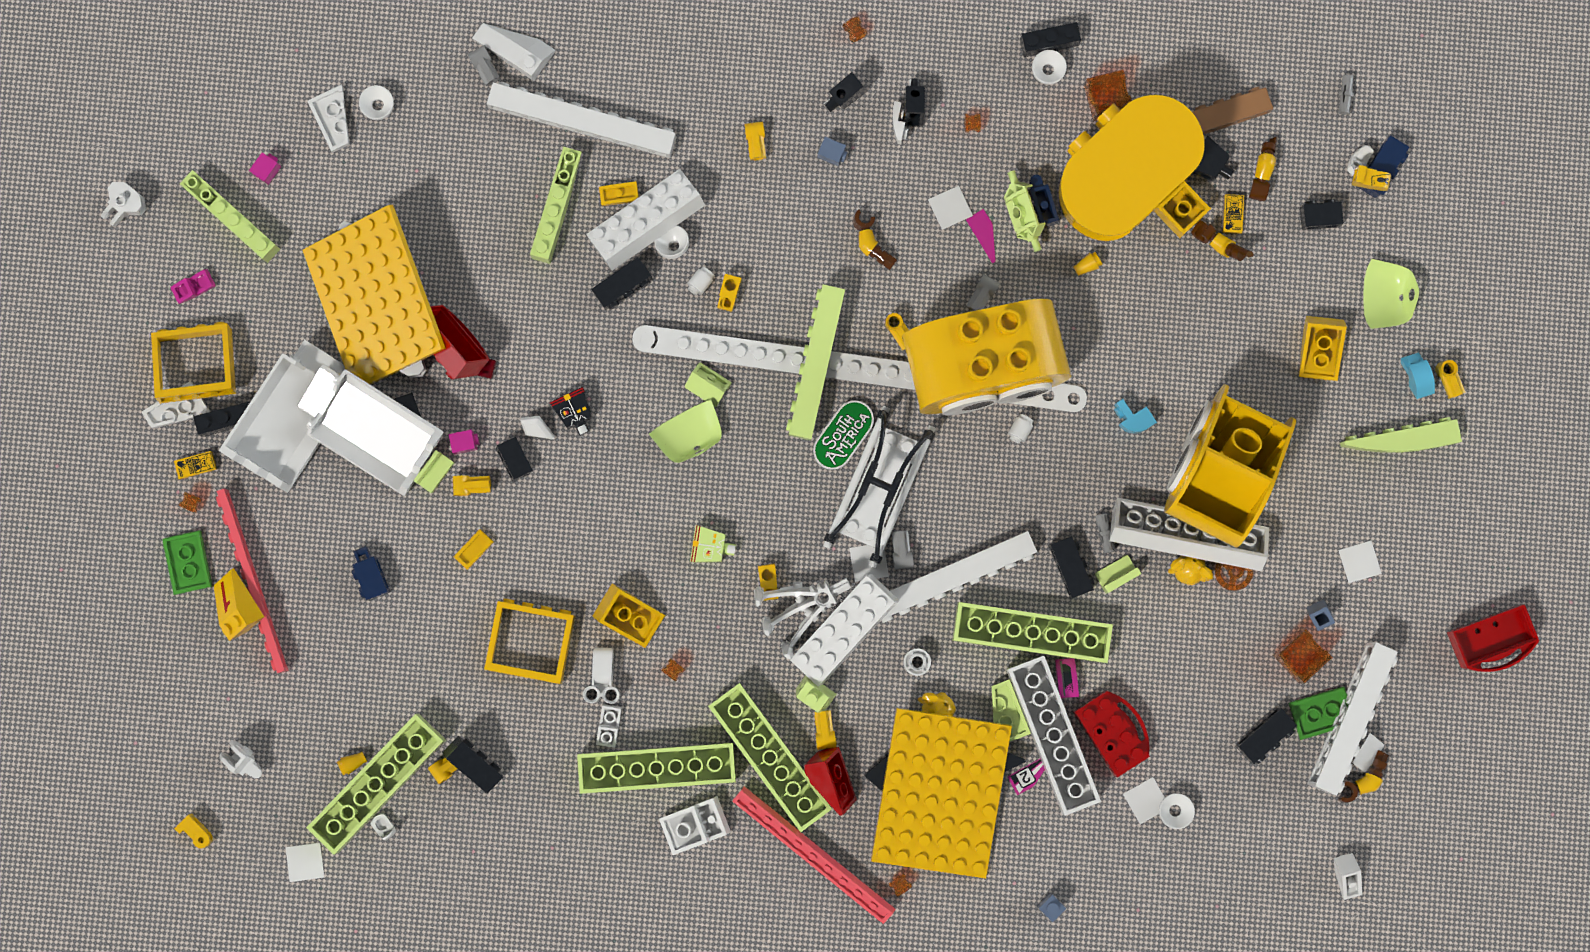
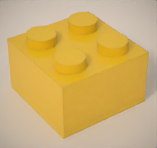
(1182, 209)

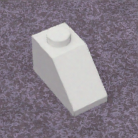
(1348, 876)

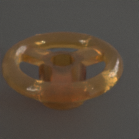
(1231, 586)

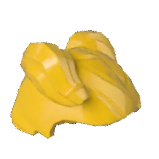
(1189, 571)
(935, 703)

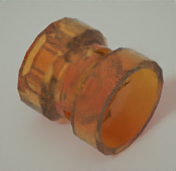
(854, 29)

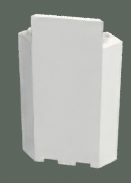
(368, 428)
(272, 429)

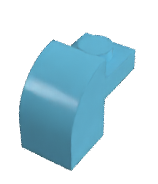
(1420, 375)
(1135, 422)

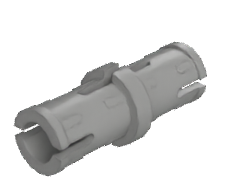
(1346, 94)
(1104, 533)

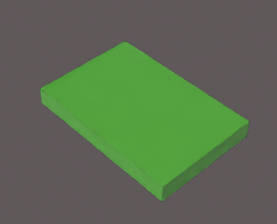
(187, 562)
(1317, 713)

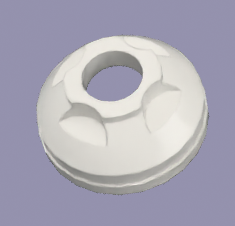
(1051, 58)
(371, 95)
(675, 235)
(1186, 814)

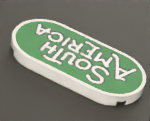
(843, 435)

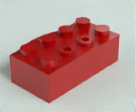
(463, 351)
(1512, 632)
(1116, 731)

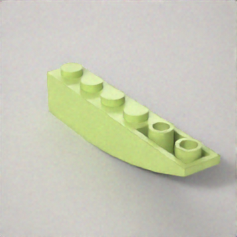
(556, 206)
(230, 216)
(1409, 438)

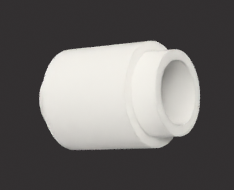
(700, 281)
(1020, 428)

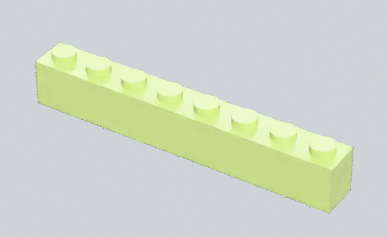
(816, 362)

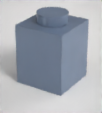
(832, 151)
(1320, 615)
(1051, 907)

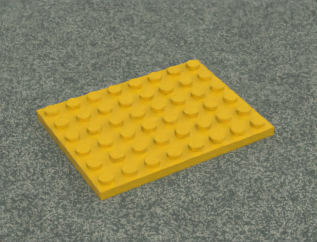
(373, 297)
(941, 793)

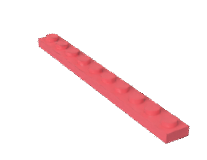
(248, 572)
(814, 855)

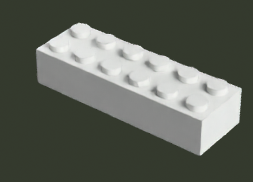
(645, 219)
(844, 630)

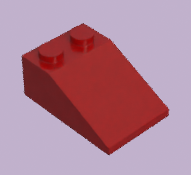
(830, 778)

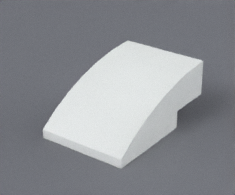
(695, 825)

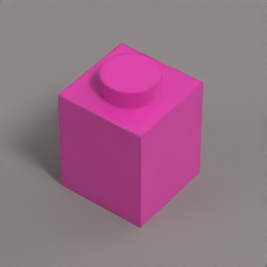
(265, 167)
(463, 441)

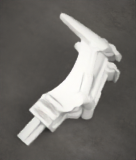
(801, 604)

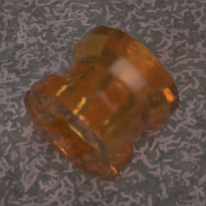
(972, 122)
(190, 502)
(673, 669)
(900, 884)

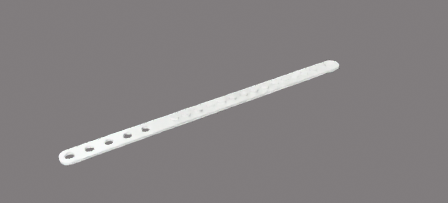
(789, 358)

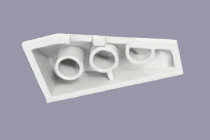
(518, 50)

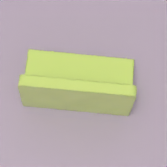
(707, 384)
(434, 471)
(1117, 574)

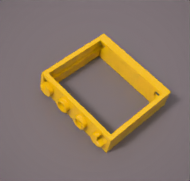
(197, 391)
(545, 611)

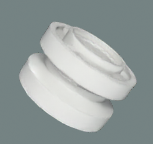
(926, 662)

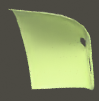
(1381, 294)
(687, 430)

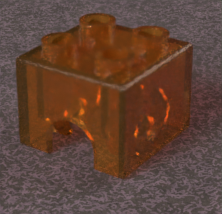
(1106, 90)
(1302, 656)

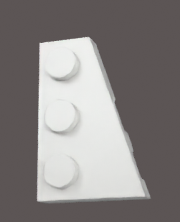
(331, 117)
(174, 412)

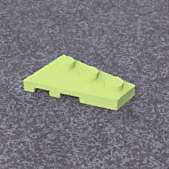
(1007, 710)

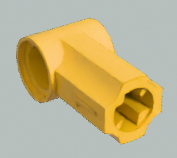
(755, 136)
(898, 331)
(1451, 381)
(466, 485)
(825, 734)
(442, 770)

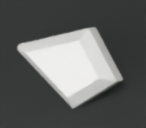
(536, 427)

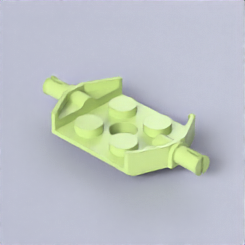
(1025, 223)

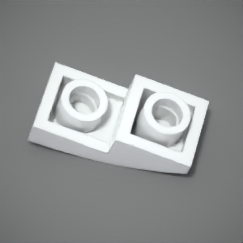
(899, 127)
(609, 725)

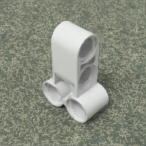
(602, 675)

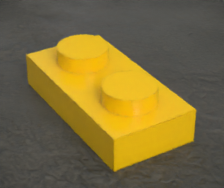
(618, 193)

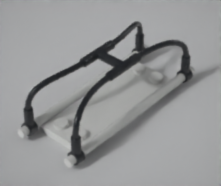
(879, 487)

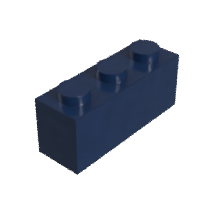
(1387, 160)

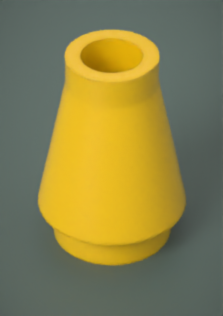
(1087, 264)
(351, 763)

